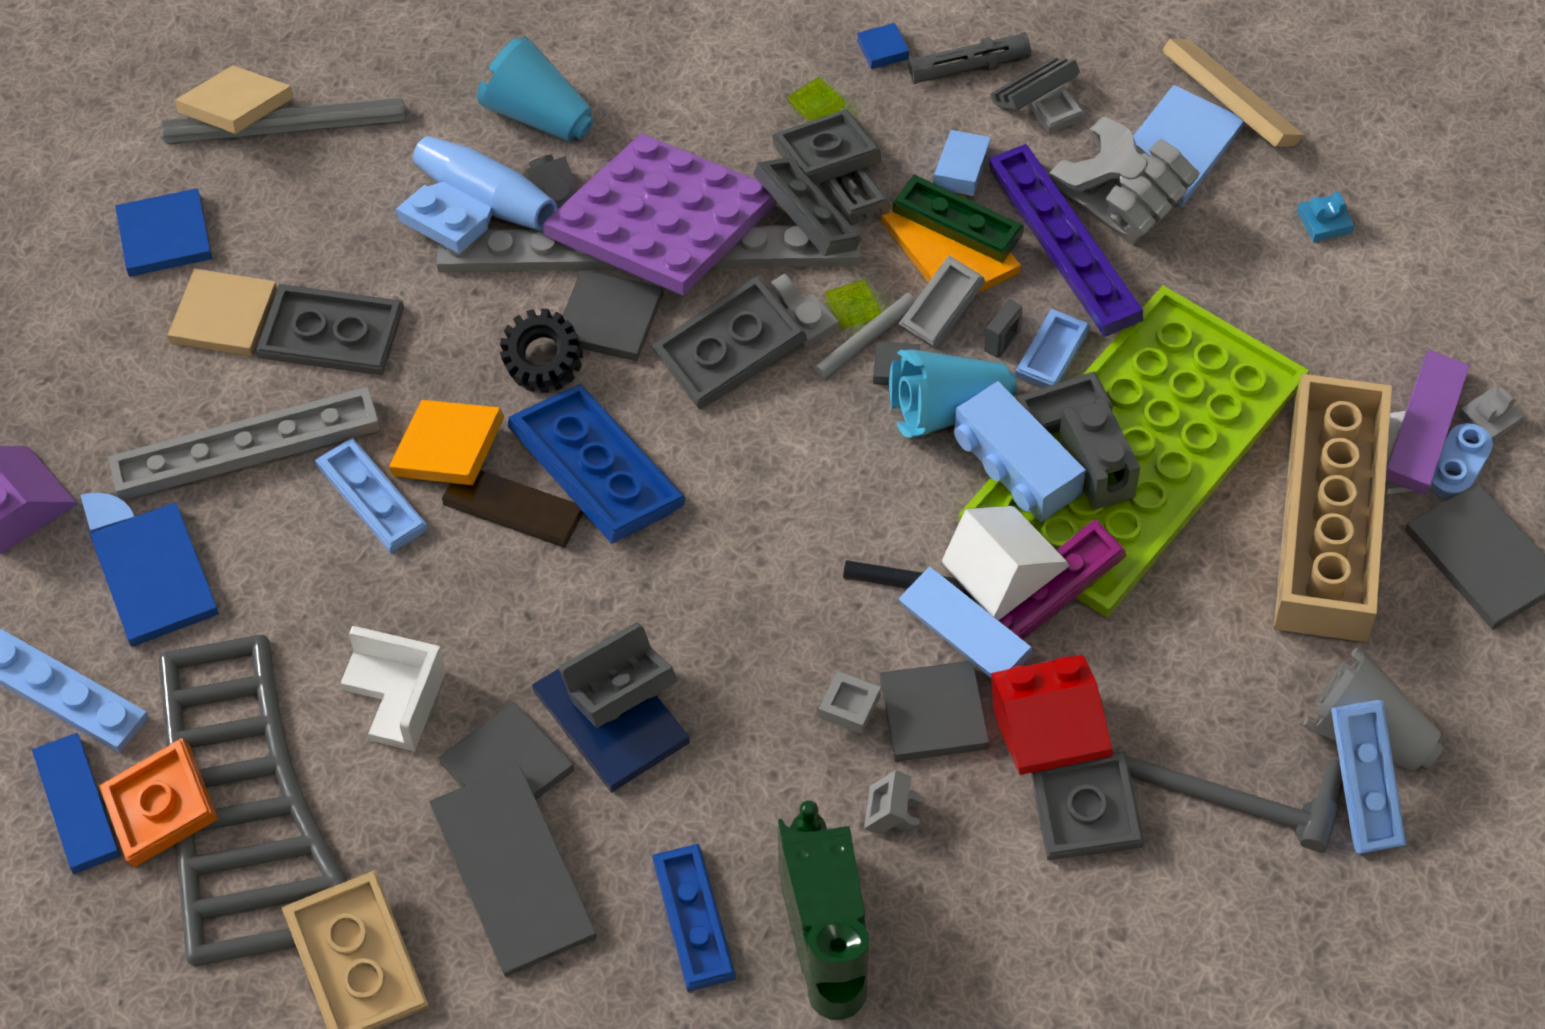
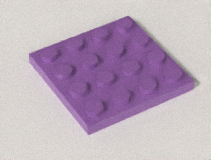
(660, 213)

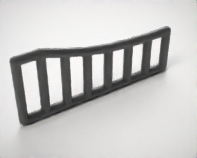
(292, 802)

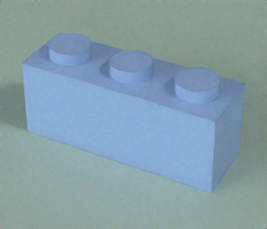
(1018, 452)

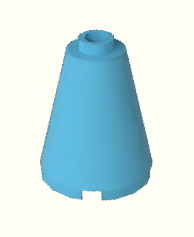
(534, 92)
(935, 384)

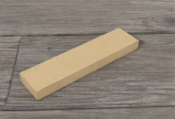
(1232, 93)

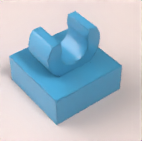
(1325, 217)

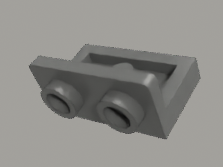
(616, 675)

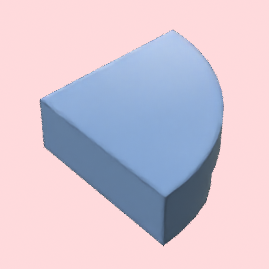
(104, 510)

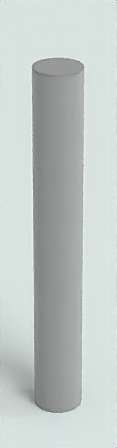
(864, 337)

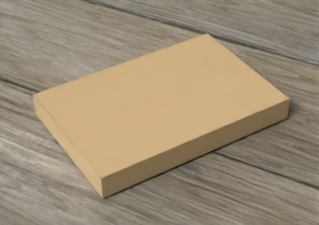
(355, 955)

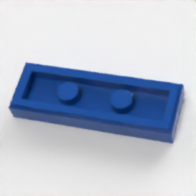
(75, 803)
(693, 917)

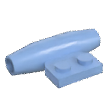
(468, 194)

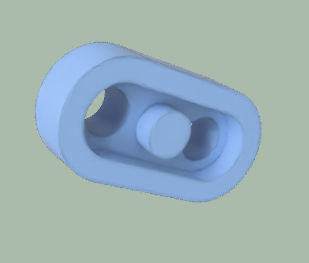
(1462, 458)

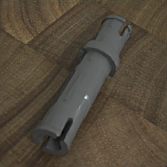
(1013, 46)

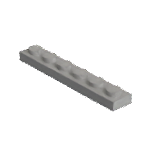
(243, 443)

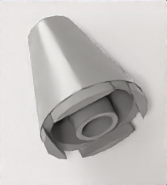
(1409, 730)

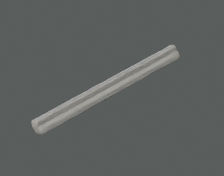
(292, 120)

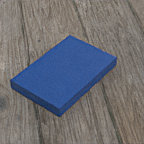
(153, 574)

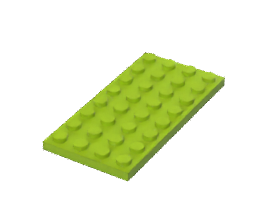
(1190, 407)

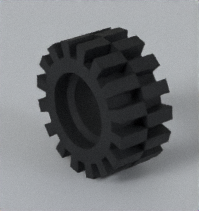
(537, 327)

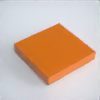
(158, 802)

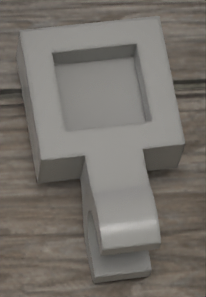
(808, 312)

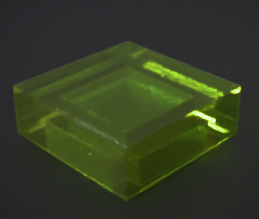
(816, 100)
(852, 304)

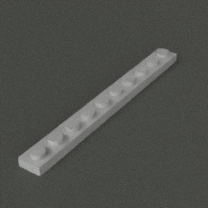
(533, 251)

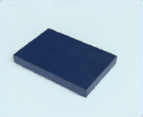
(619, 747)

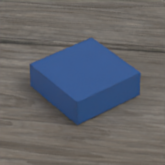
(882, 45)

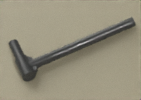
(1312, 823)

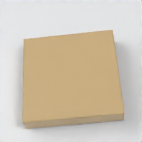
(234, 99)
(222, 312)

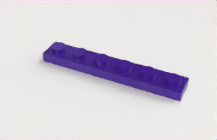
(1066, 240)

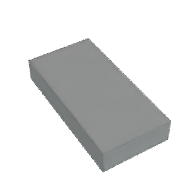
(942, 302)

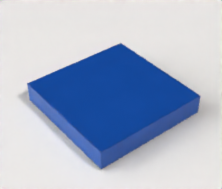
(163, 232)

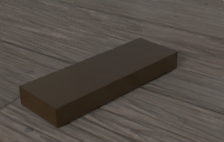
(516, 507)

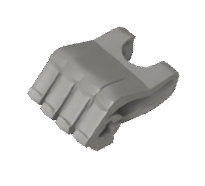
(1124, 183)

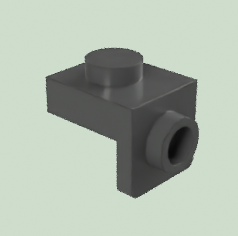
(552, 178)

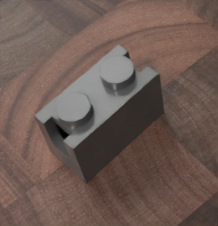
(1100, 448)

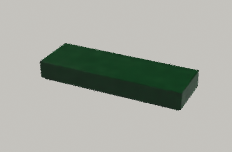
(958, 218)

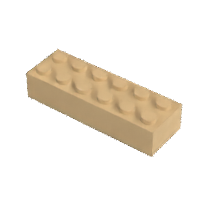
(1334, 509)

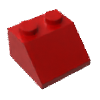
(1050, 714)

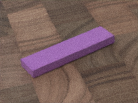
(1426, 422)

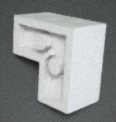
(399, 673)

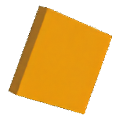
(446, 442)

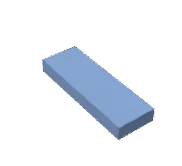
(371, 495)
(964, 624)
(1368, 776)

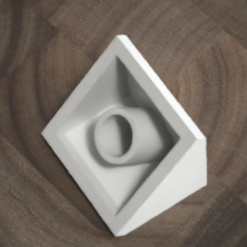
(1000, 558)

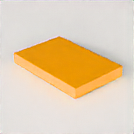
(930, 249)

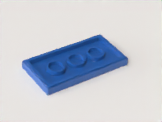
(596, 463)

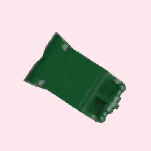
(825, 911)

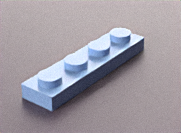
(68, 694)

